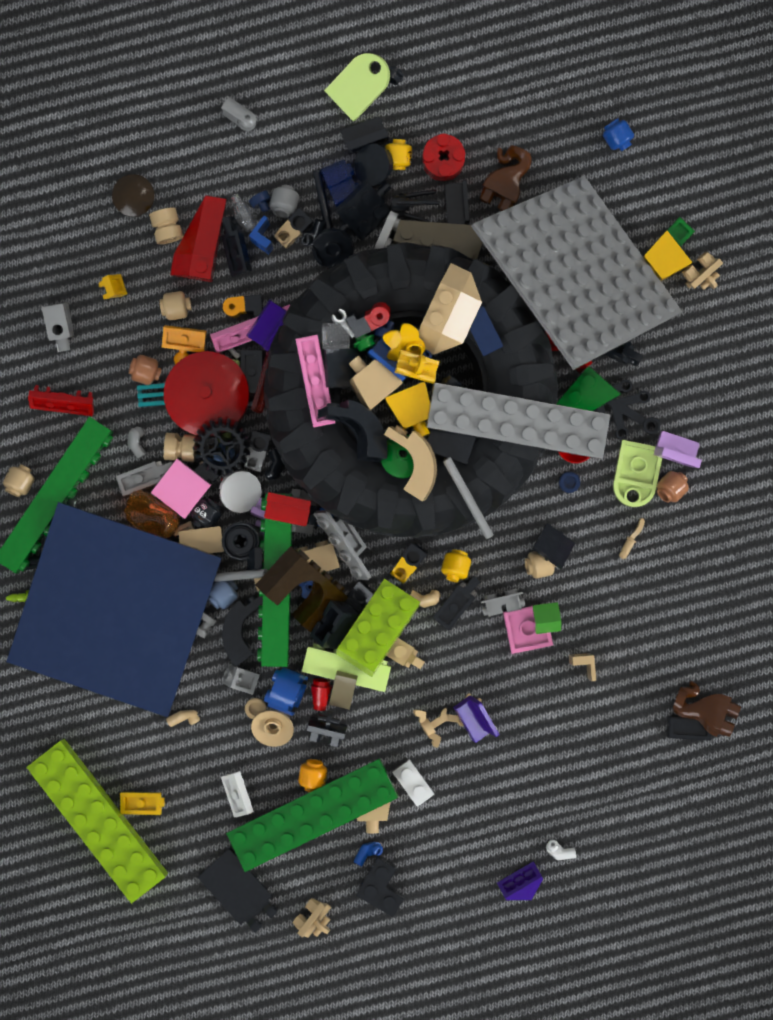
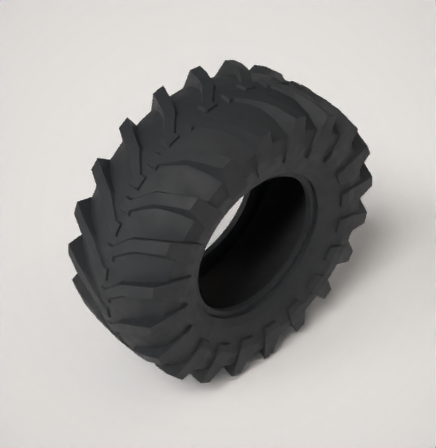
(326, 456)

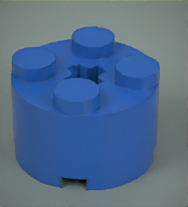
(286, 691)

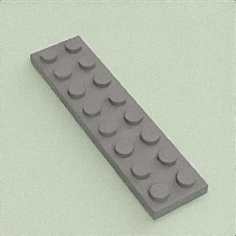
(518, 420)

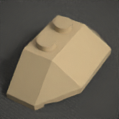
(450, 311)

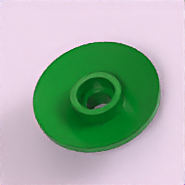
(394, 464)

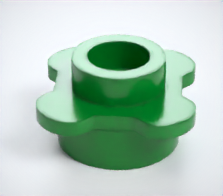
(364, 342)

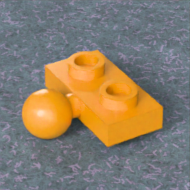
(183, 340)

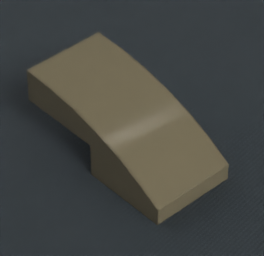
(343, 690)

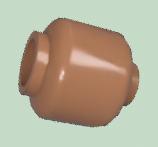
(144, 369)
(672, 486)

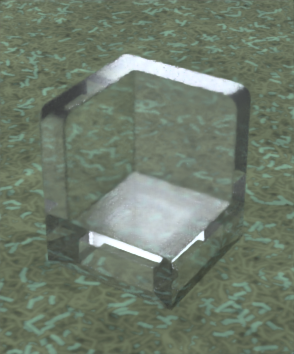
(335, 336)

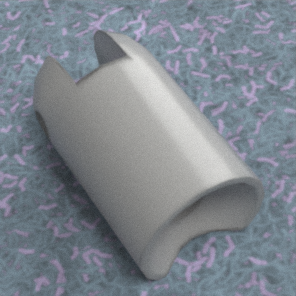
(239, 114)

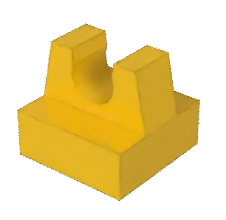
(114, 286)

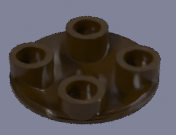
(133, 195)

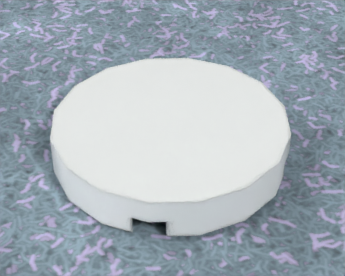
(240, 491)

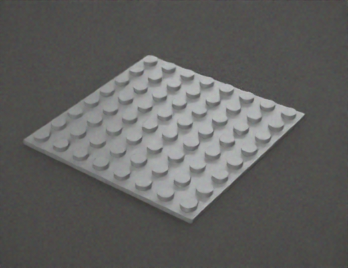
(577, 271)

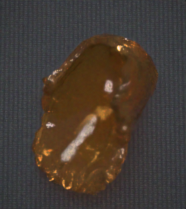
(151, 514)

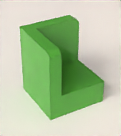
(547, 618)

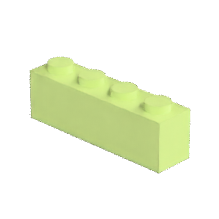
(327, 663)

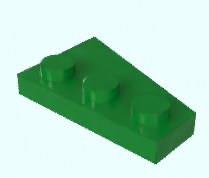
(589, 392)

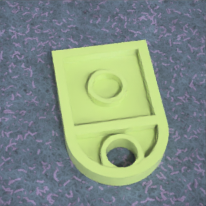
(358, 86)
(637, 471)

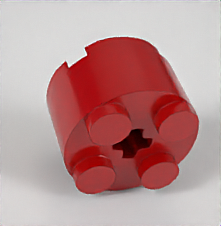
(443, 145)

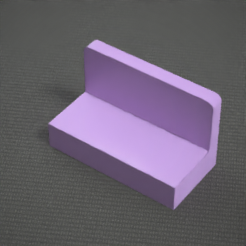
(677, 449)

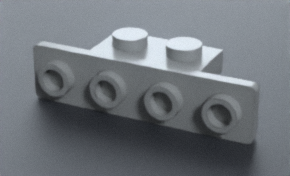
(346, 542)

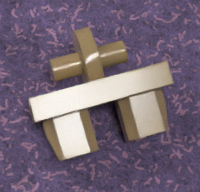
(696, 277)
(307, 926)

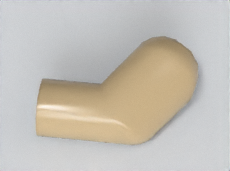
(428, 599)
(181, 716)

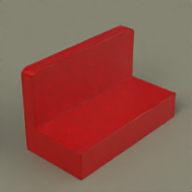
(287, 509)

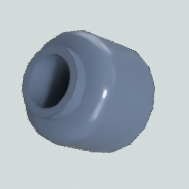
(223, 594)

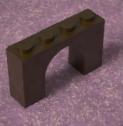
(293, 570)

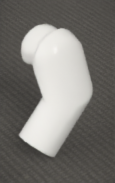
(559, 852)

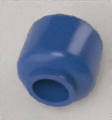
(618, 135)

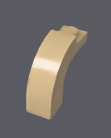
(424, 461)

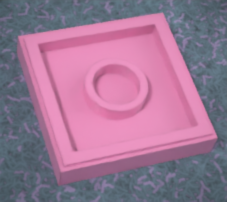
(181, 488)
(521, 631)

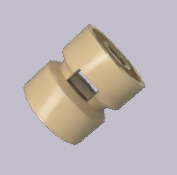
(165, 222)
(179, 447)

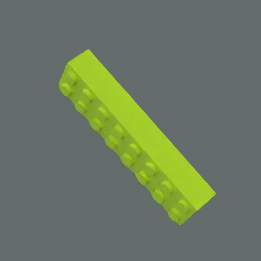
(97, 820)

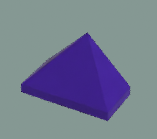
(521, 884)

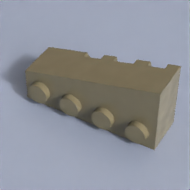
(455, 236)

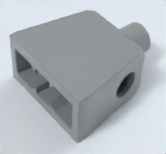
(58, 315)

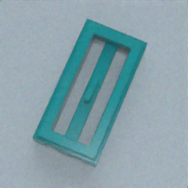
(149, 395)

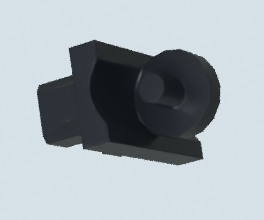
(326, 726)

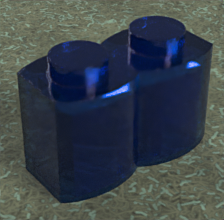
(339, 181)

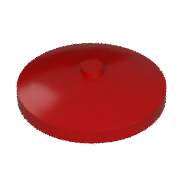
(204, 389)

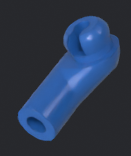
(366, 850)

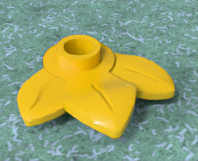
(403, 340)

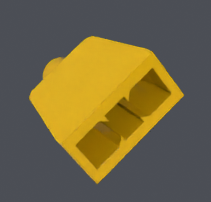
(666, 257)
(411, 407)

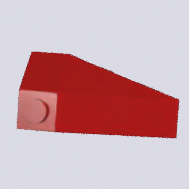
(198, 249)

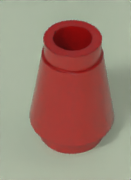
(320, 693)

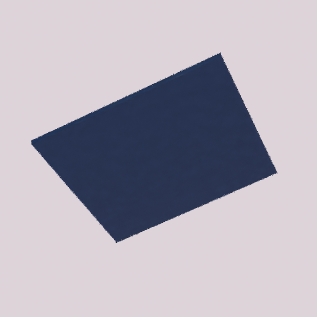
(113, 609)

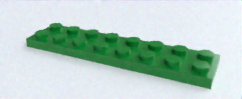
(312, 815)

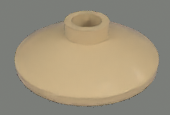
(271, 734)

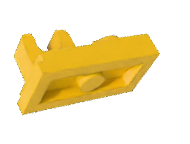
(141, 803)

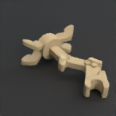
(428, 726)

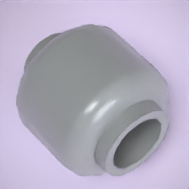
(284, 201)

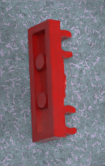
(61, 402)

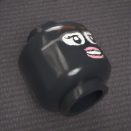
(206, 513)

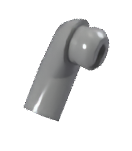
(134, 440)

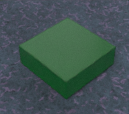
(680, 231)

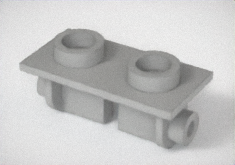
(510, 600)

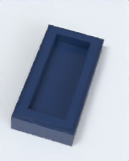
(485, 333)

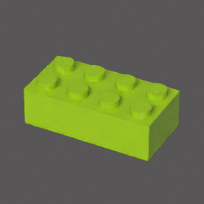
(378, 627)

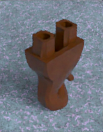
(505, 181)
(708, 711)

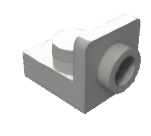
(240, 679)

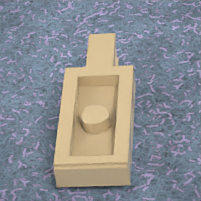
(405, 654)

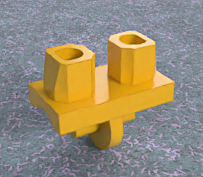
(416, 366)

